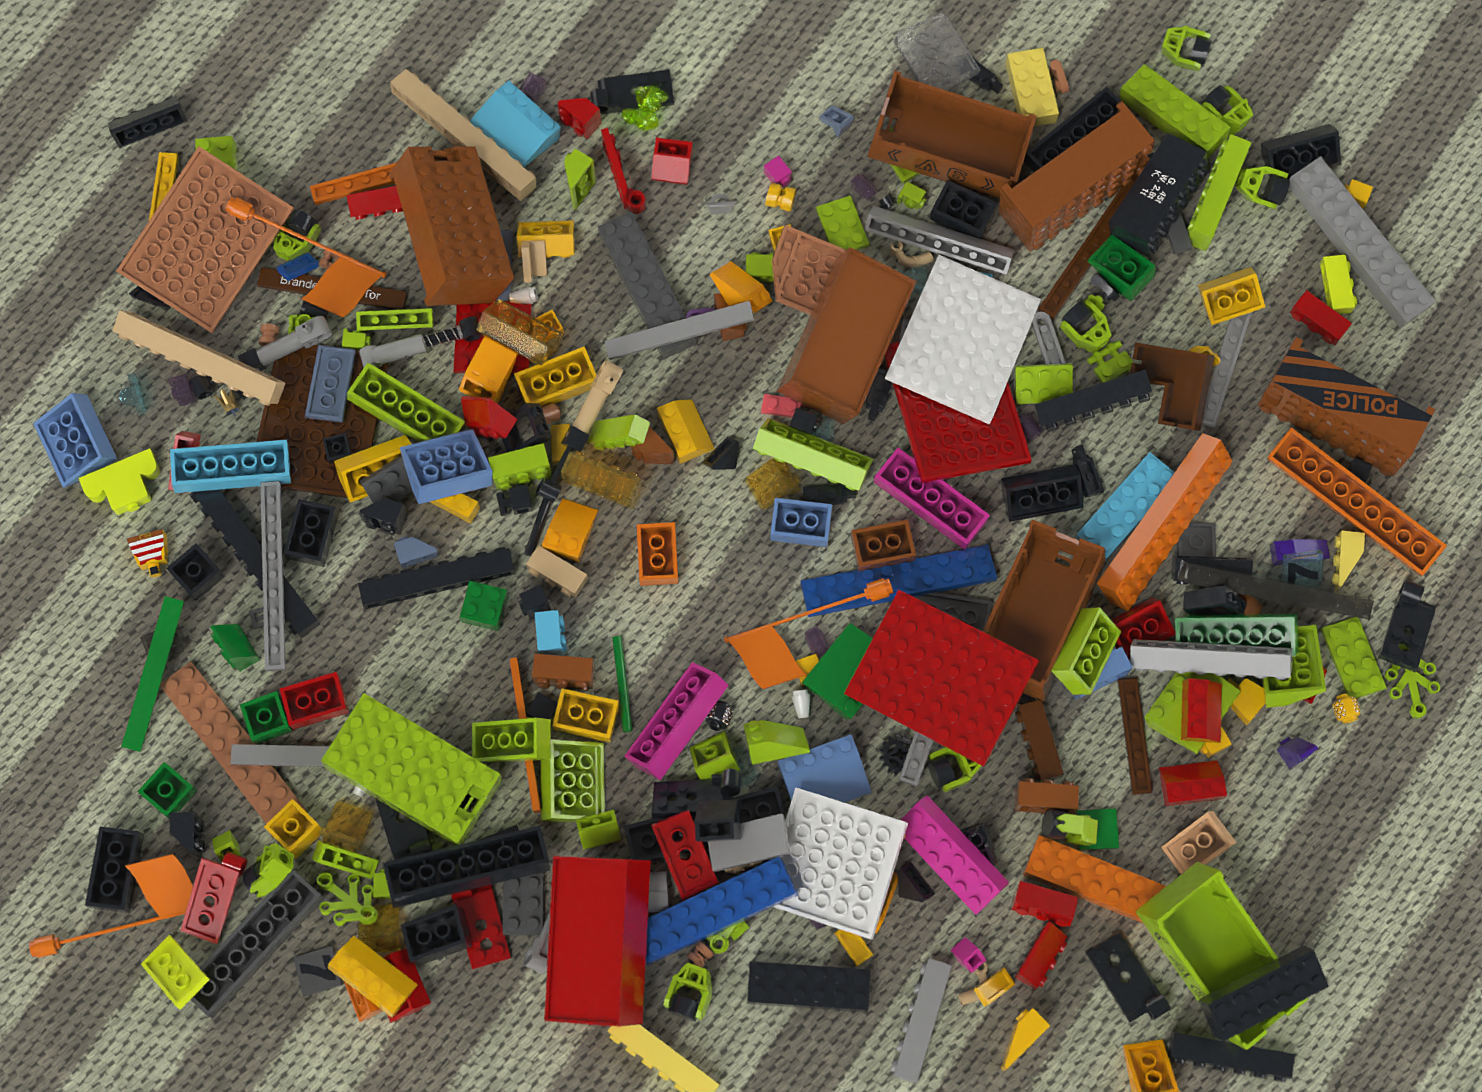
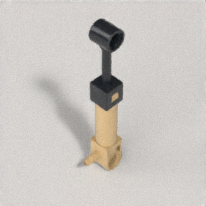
(578, 433)

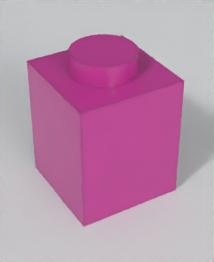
(778, 172)
(968, 955)

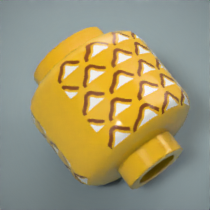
(1346, 708)

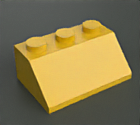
(557, 236)
(1231, 295)
(684, 429)

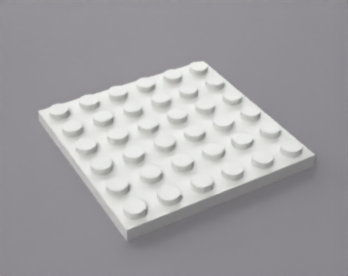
(840, 861)

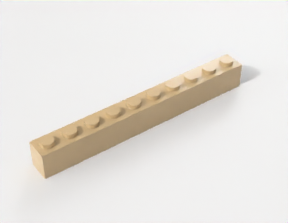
(463, 134)
(199, 357)

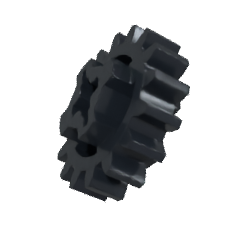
(891, 756)

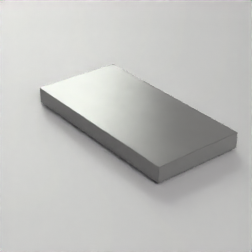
(759, 841)

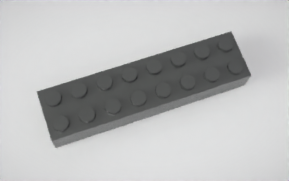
(643, 278)
(255, 941)

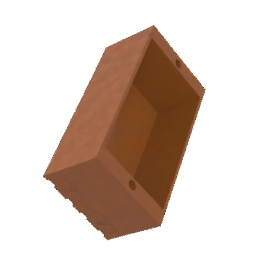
(846, 336)

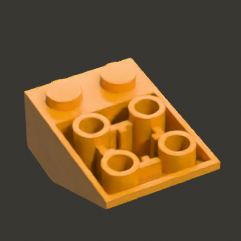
(488, 370)

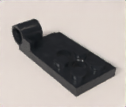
(615, 92)
(1411, 614)
(720, 787)
(404, 838)
(1137, 995)

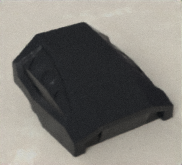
(980, 838)

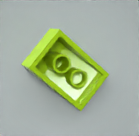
(774, 741)

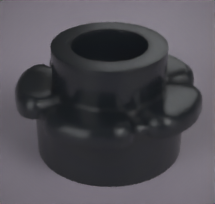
(887, 201)

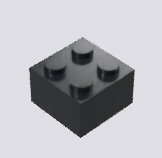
(195, 572)

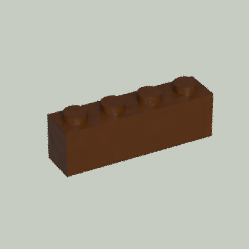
(1039, 741)

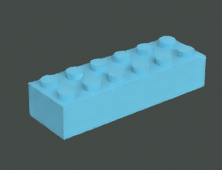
(229, 466)
(1126, 505)

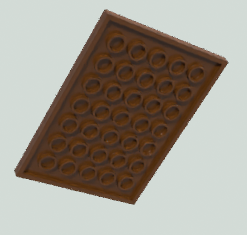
(304, 435)

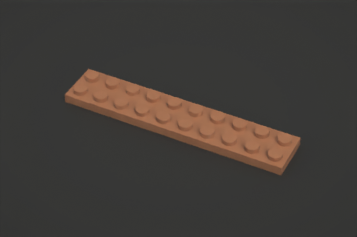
(218, 732)

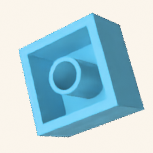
(549, 633)

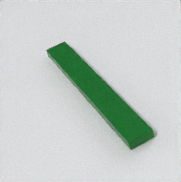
(152, 674)

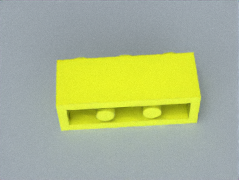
(1338, 284)

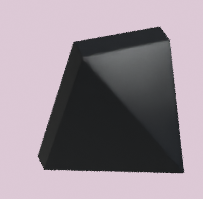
(724, 455)
(912, 885)

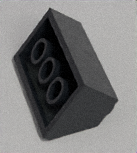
(147, 122)
(1300, 149)
(1042, 492)

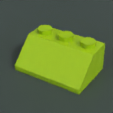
(580, 176)

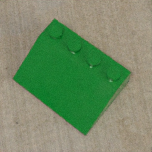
(835, 670)

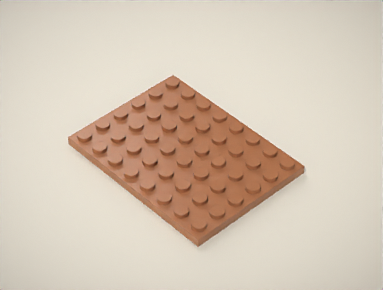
(197, 251)

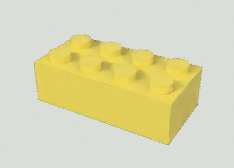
(1032, 85)

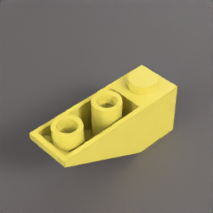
(1349, 550)

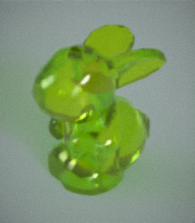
(649, 102)

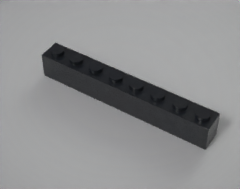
(436, 578)

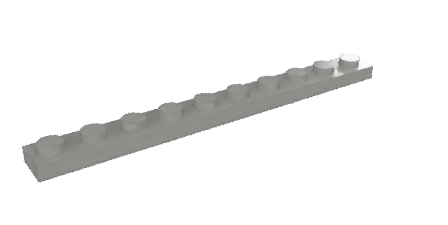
(273, 576)

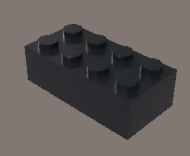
(110, 882)

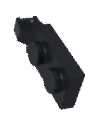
(986, 79)
(878, 394)
(1089, 476)
(828, 494)

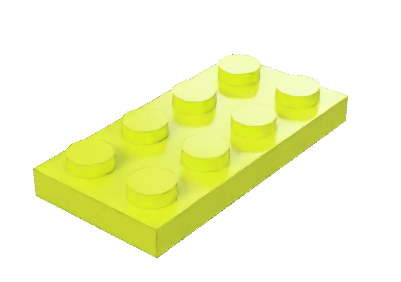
(174, 972)

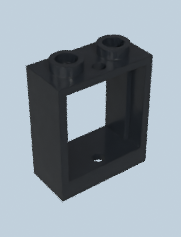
(540, 428)
(1213, 601)

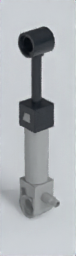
(306, 335)

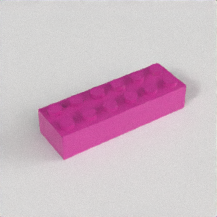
(932, 500)
(676, 721)
(952, 855)

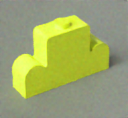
(123, 482)

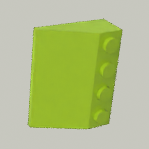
(1306, 676)
(1167, 709)
(572, 781)

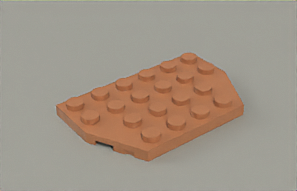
(801, 268)

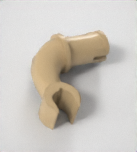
(913, 261)
(971, 996)

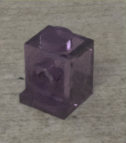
(181, 389)

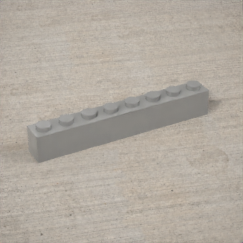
(939, 240)
(1211, 658)

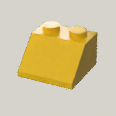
(293, 828)

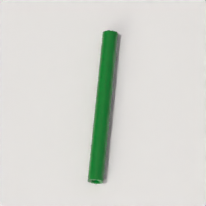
(622, 684)

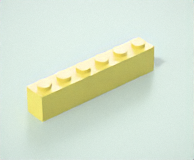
(663, 1058)

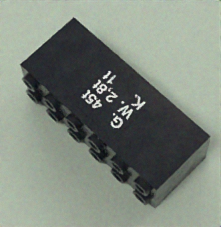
(1159, 195)

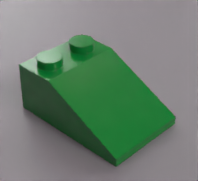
(1122, 267)

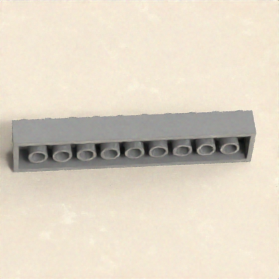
(1361, 242)

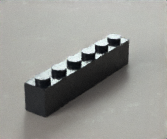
(1231, 1056)

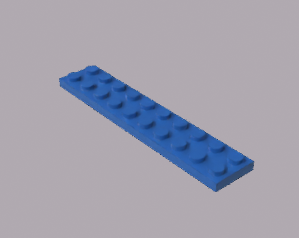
(915, 578)

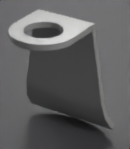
(720, 207)

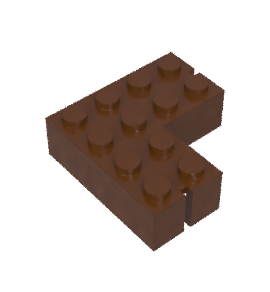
(1184, 381)

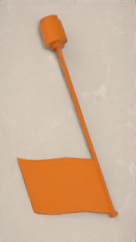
(341, 283)
(767, 653)
(164, 887)

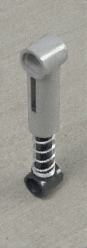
(418, 344)

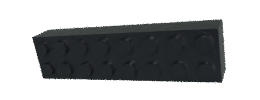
(752, 806)
(466, 866)

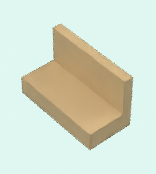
(533, 259)

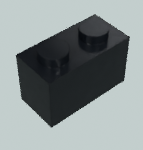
(533, 601)

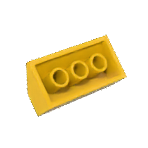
(363, 463)
(372, 976)

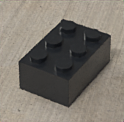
(963, 210)
(311, 533)
(436, 935)

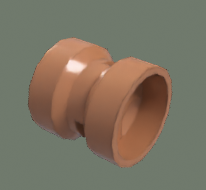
(269, 334)
(696, 958)

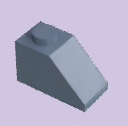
(413, 551)

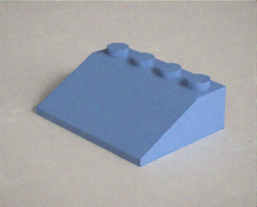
(74, 439)
(446, 466)
(827, 770)

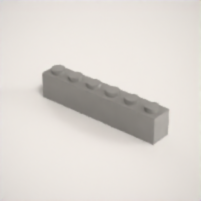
(922, 1020)

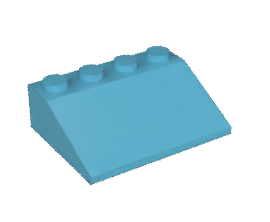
(516, 124)

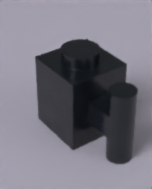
(518, 500)

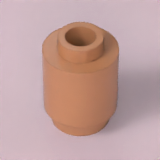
(551, 413)

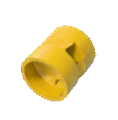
(780, 197)

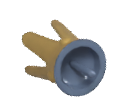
(228, 403)

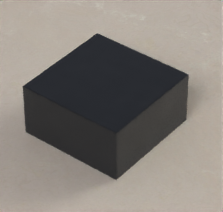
(336, 447)
(542, 707)

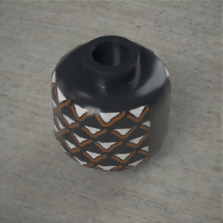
(719, 716)

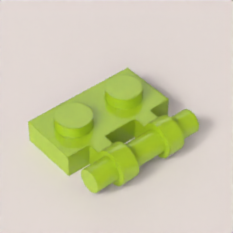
(1112, 368)

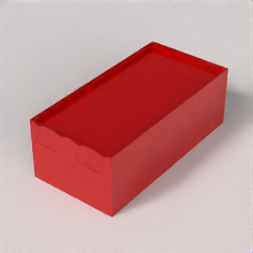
(597, 941)

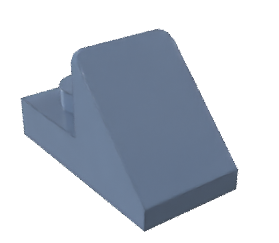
(837, 119)

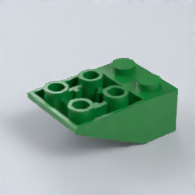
(234, 645)

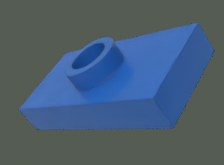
(298, 266)

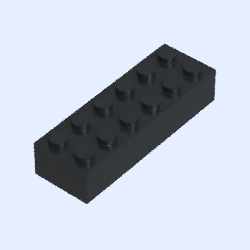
(1073, 129)
(1094, 400)
(808, 986)
(1263, 993)

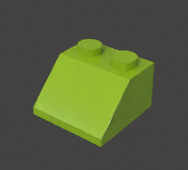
(713, 756)

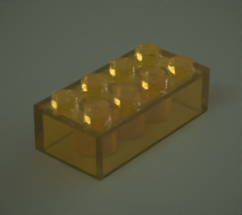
(519, 332)
(601, 479)

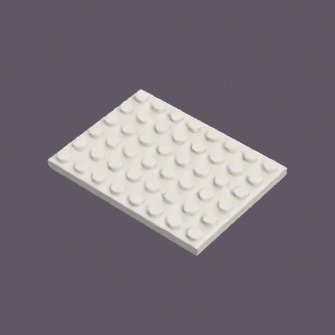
(963, 339)

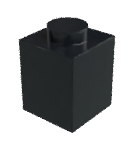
(804, 421)

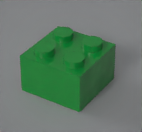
(484, 606)
(265, 718)
(167, 790)

